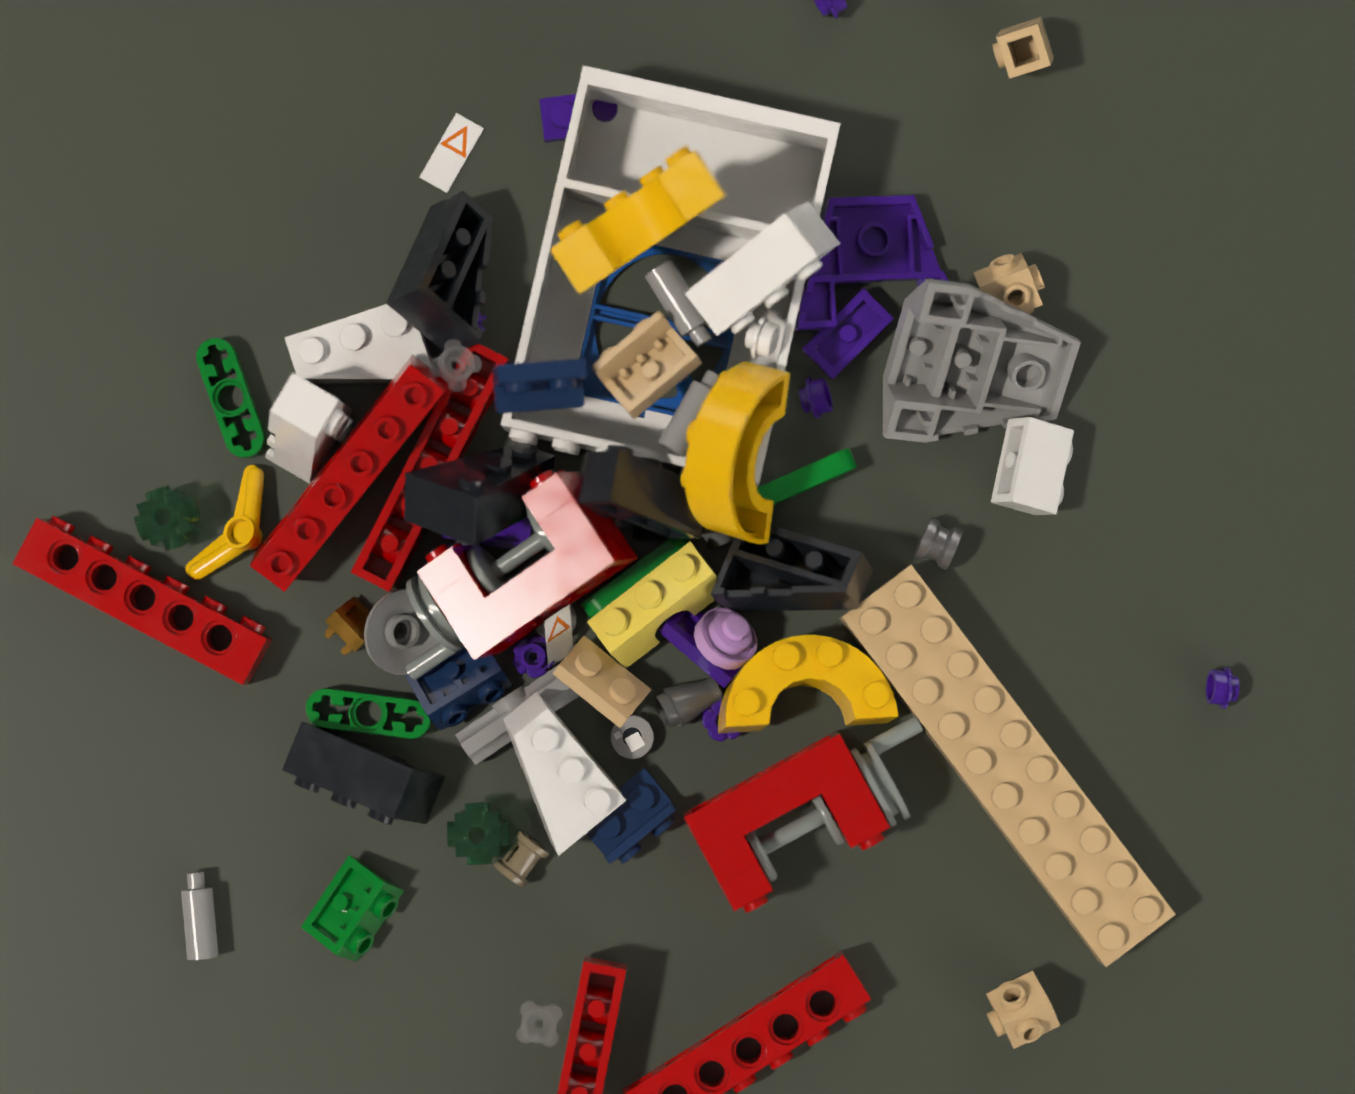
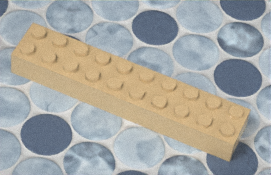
(1007, 766)

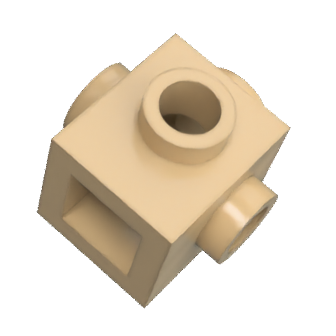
(1012, 282)
(1021, 1010)

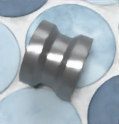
(938, 543)

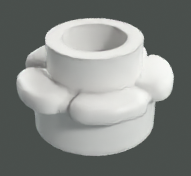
(762, 338)

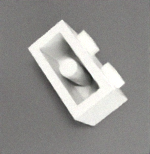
(1032, 466)

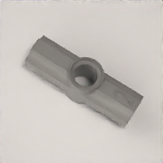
(489, 732)

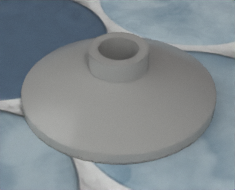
(413, 640)

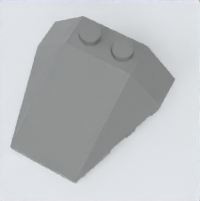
(970, 364)

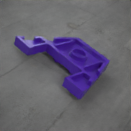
(878, 243)

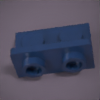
(539, 385)
(459, 687)
(645, 810)

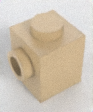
(1023, 48)

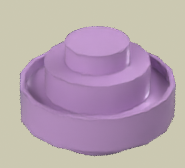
(725, 638)

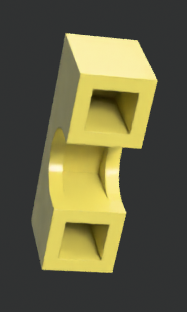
(632, 619)

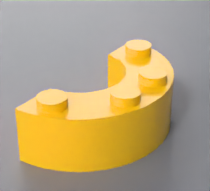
(638, 220)
(725, 450)
(810, 662)

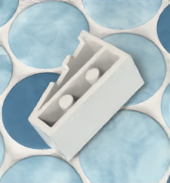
(763, 269)
(357, 348)
(305, 427)
(561, 774)

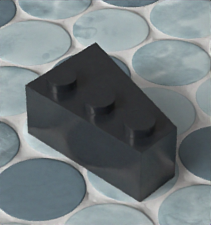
(444, 272)
(476, 493)
(791, 575)
(361, 776)

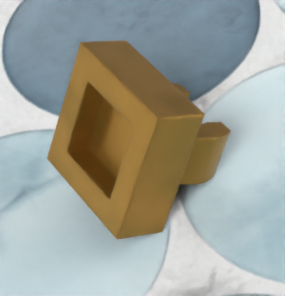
(349, 624)

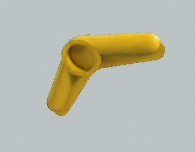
(239, 533)

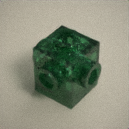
(182, 523)
(495, 829)

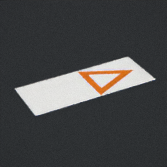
(451, 152)
(558, 635)

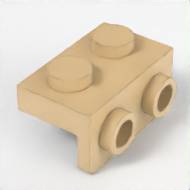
(645, 364)
(601, 681)

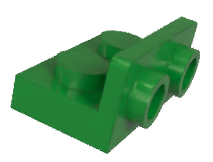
(352, 910)

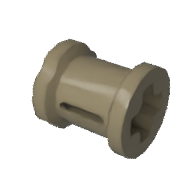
(521, 858)

